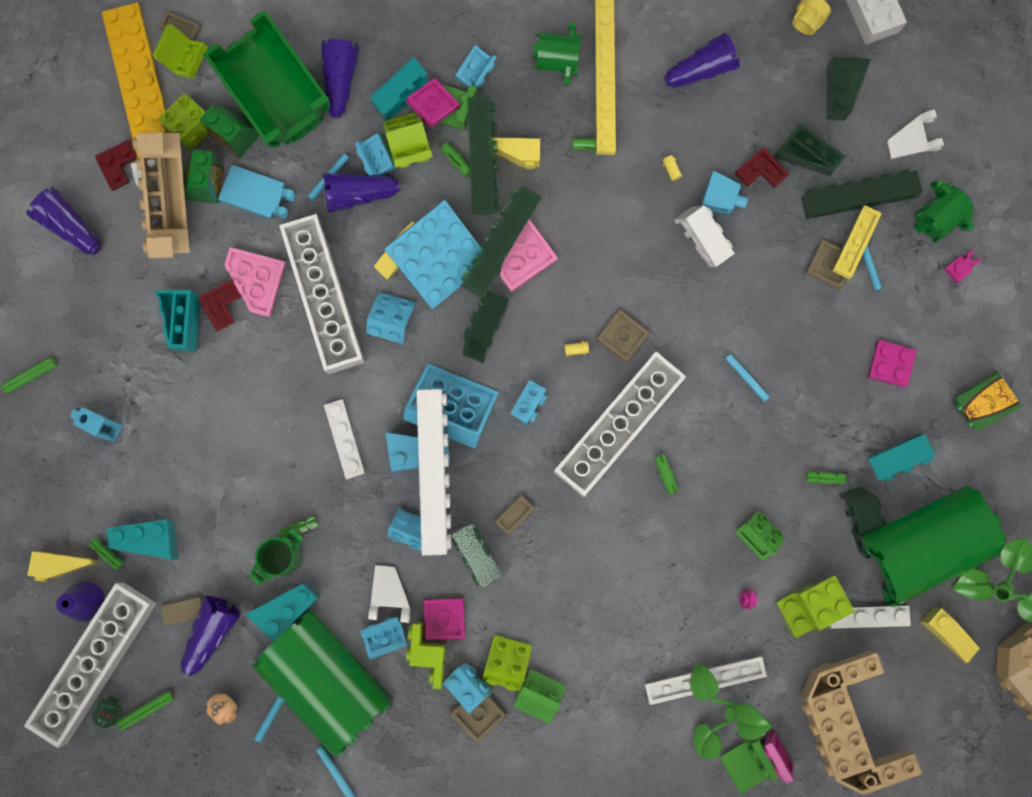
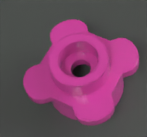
(748, 599)

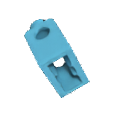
(723, 195)
(96, 424)

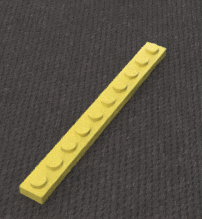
(605, 77)

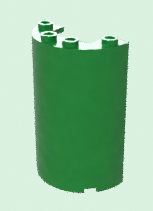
(270, 83)
(935, 544)
(322, 683)

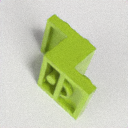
(407, 140)
(815, 606)
(426, 654)

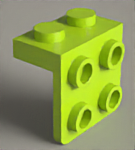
(179, 53)
(184, 118)
(507, 663)

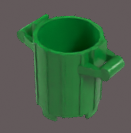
(558, 53)
(944, 212)
(277, 557)

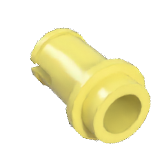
(672, 168)
(576, 348)

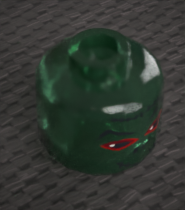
(106, 712)

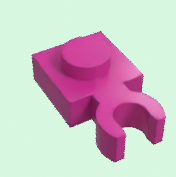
(961, 267)

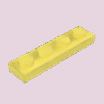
(856, 242)

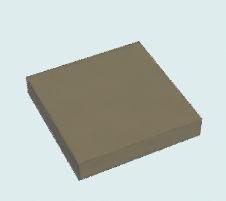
(823, 264)
(622, 336)
(481, 720)

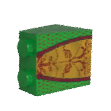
(229, 128)
(203, 177)
(987, 401)

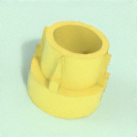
(810, 16)

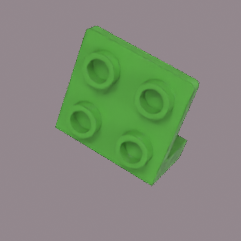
(459, 118)
(748, 765)

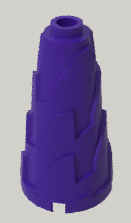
(706, 62)
(338, 70)
(348, 190)
(58, 217)
(208, 632)

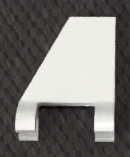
(913, 138)
(388, 592)

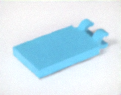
(255, 193)

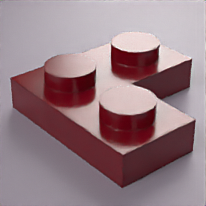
(112, 162)
(762, 165)
(215, 304)

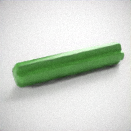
(28, 375)
(145, 710)

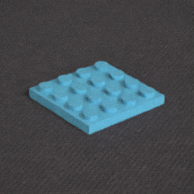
(434, 253)

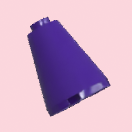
(81, 601)

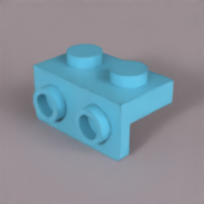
(475, 67)
(375, 156)
(528, 402)
(406, 529)
(384, 637)
(467, 687)

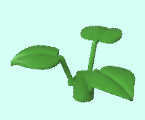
(976, 583)
(750, 721)

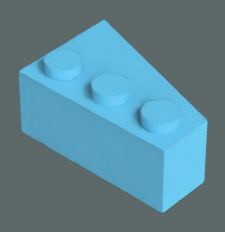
(404, 452)

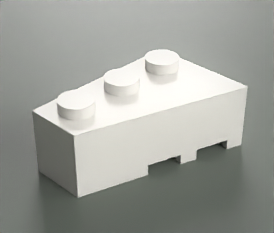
(706, 235)

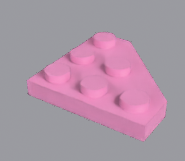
(526, 258)
(256, 279)

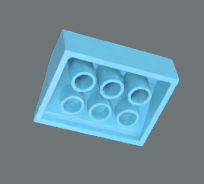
(466, 407)

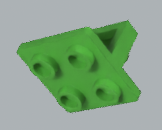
(760, 535)
(540, 696)

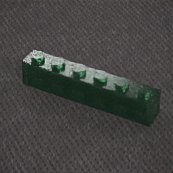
(482, 155)
(857, 194)
(500, 241)

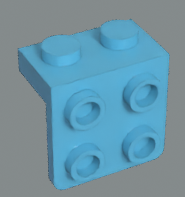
(389, 317)

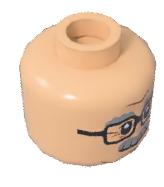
(222, 709)

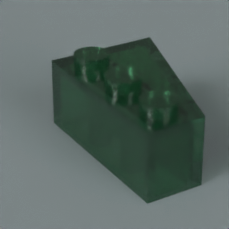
(843, 85)
(809, 152)
(484, 326)
(864, 513)
(476, 555)

